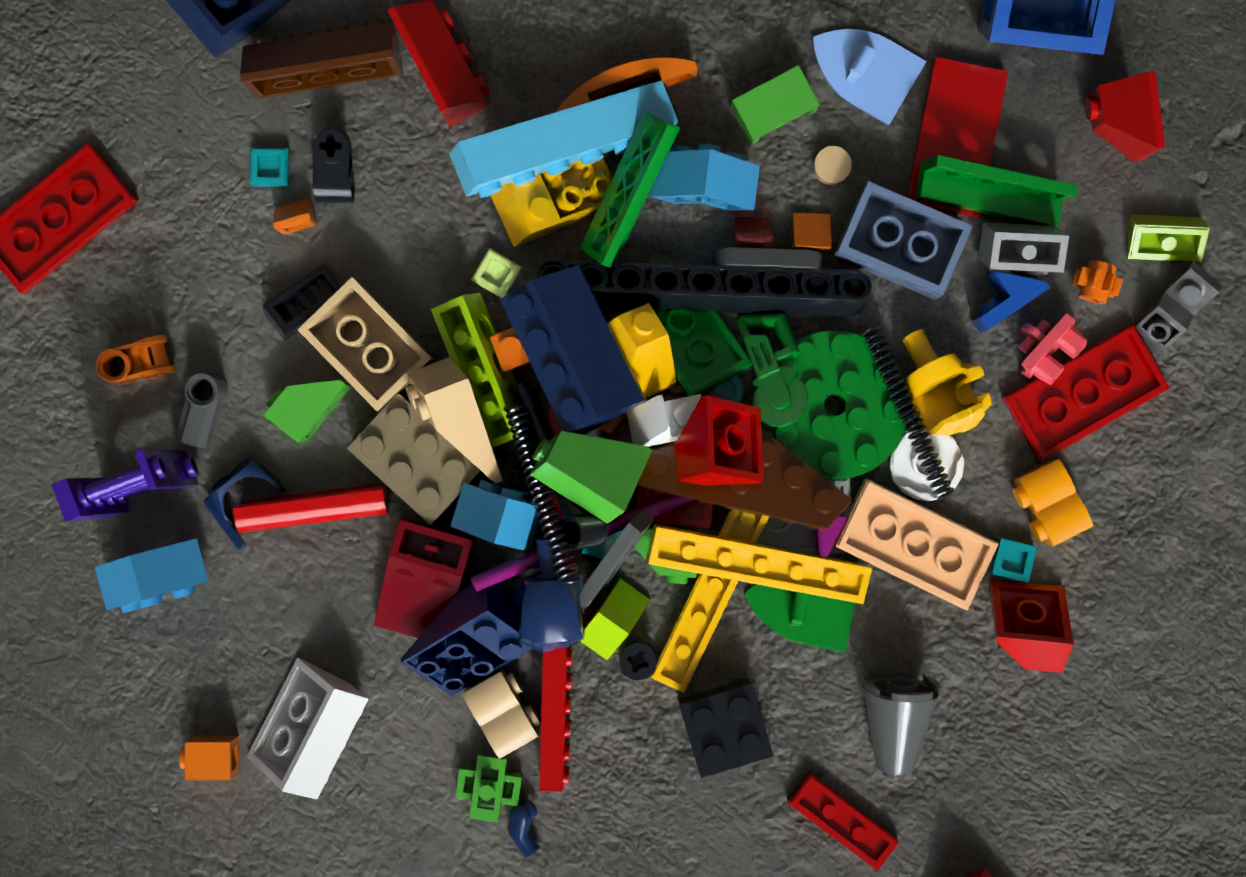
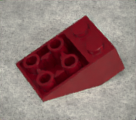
(421, 576)

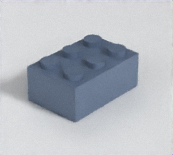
(902, 241)

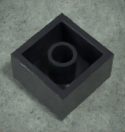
(725, 728)

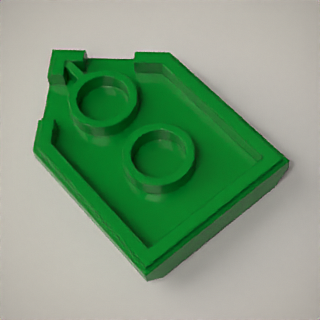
(702, 349)

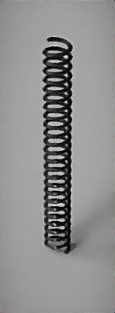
(906, 414)
(526, 429)

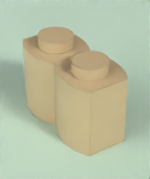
(501, 712)

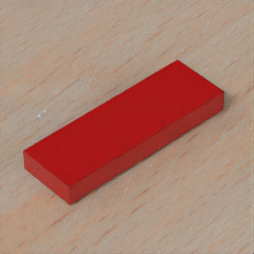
(843, 821)

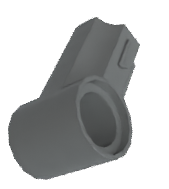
(200, 414)

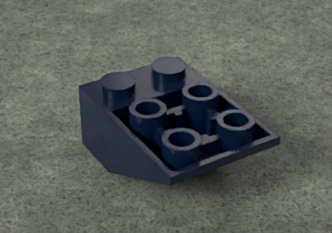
(468, 639)

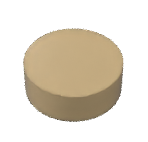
(832, 165)

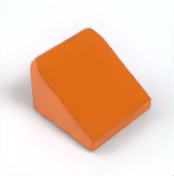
(294, 216)
(811, 232)

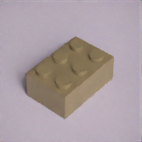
(414, 459)

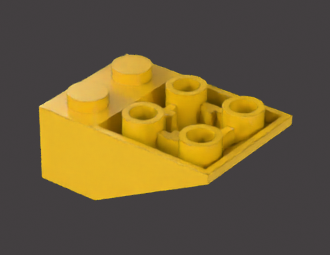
(551, 201)

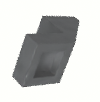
(1176, 305)

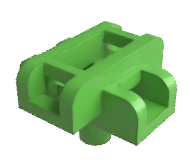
(488, 790)

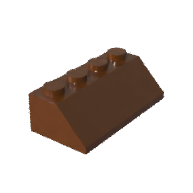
(321, 59)

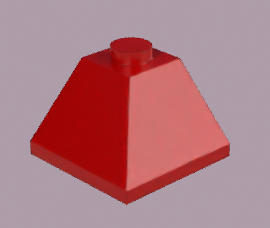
(1128, 115)
(721, 444)
(1032, 623)

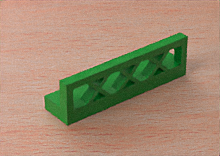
(629, 188)
(992, 190)

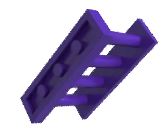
(108, 496)

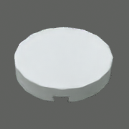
(908, 474)

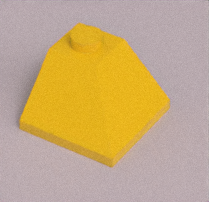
(646, 349)

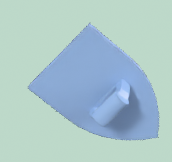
(867, 70)

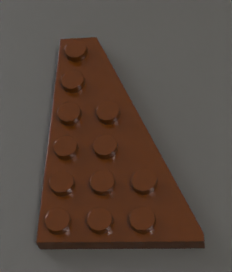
(789, 487)

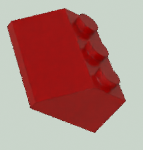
(440, 59)

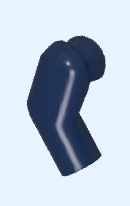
(519, 826)

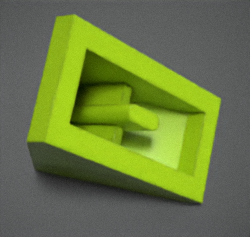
(614, 619)

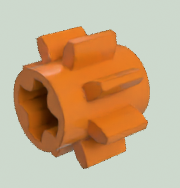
(1097, 282)

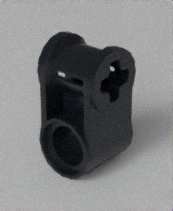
(333, 175)

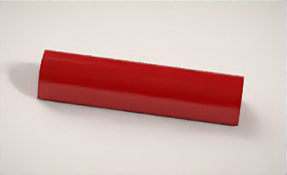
(311, 507)

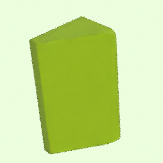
(1166, 238)

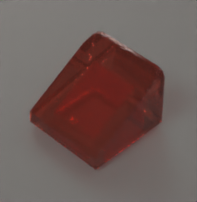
(753, 231)

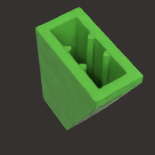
(591, 471)

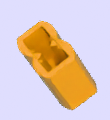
(1052, 503)

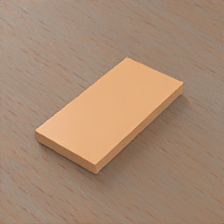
(916, 544)

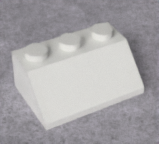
(306, 729)

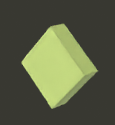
(496, 273)

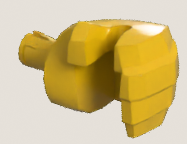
(943, 388)

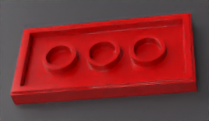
(958, 119)
(60, 217)
(1087, 394)

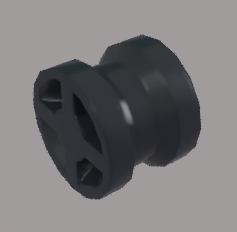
(639, 653)

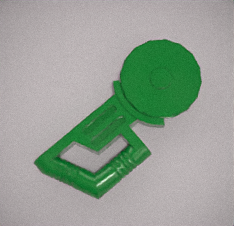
(778, 391)

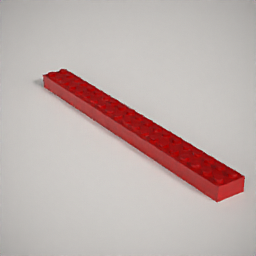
(555, 702)

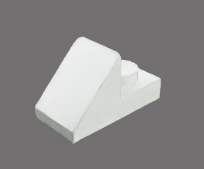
(660, 421)

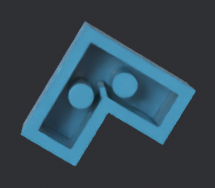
(707, 178)
(497, 514)
(146, 576)

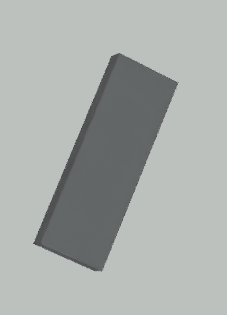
(615, 557)

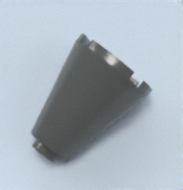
(899, 718)

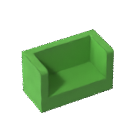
(773, 104)

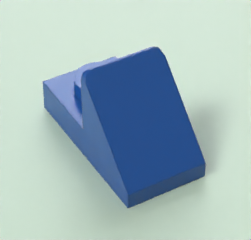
(1013, 291)

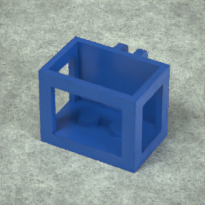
(1048, 23)

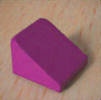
(825, 539)

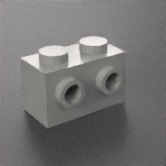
(1023, 248)

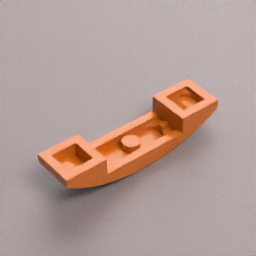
(669, 70)

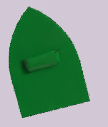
(803, 616)

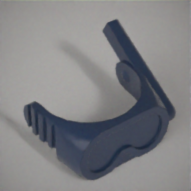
(214, 501)

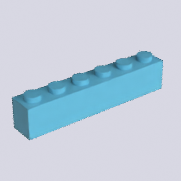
(556, 140)

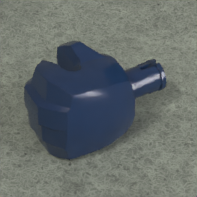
(547, 609)

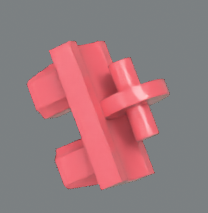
(1062, 336)

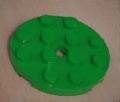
(868, 424)

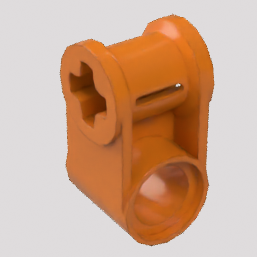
(142, 360)

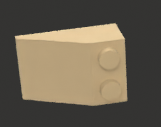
(447, 401)

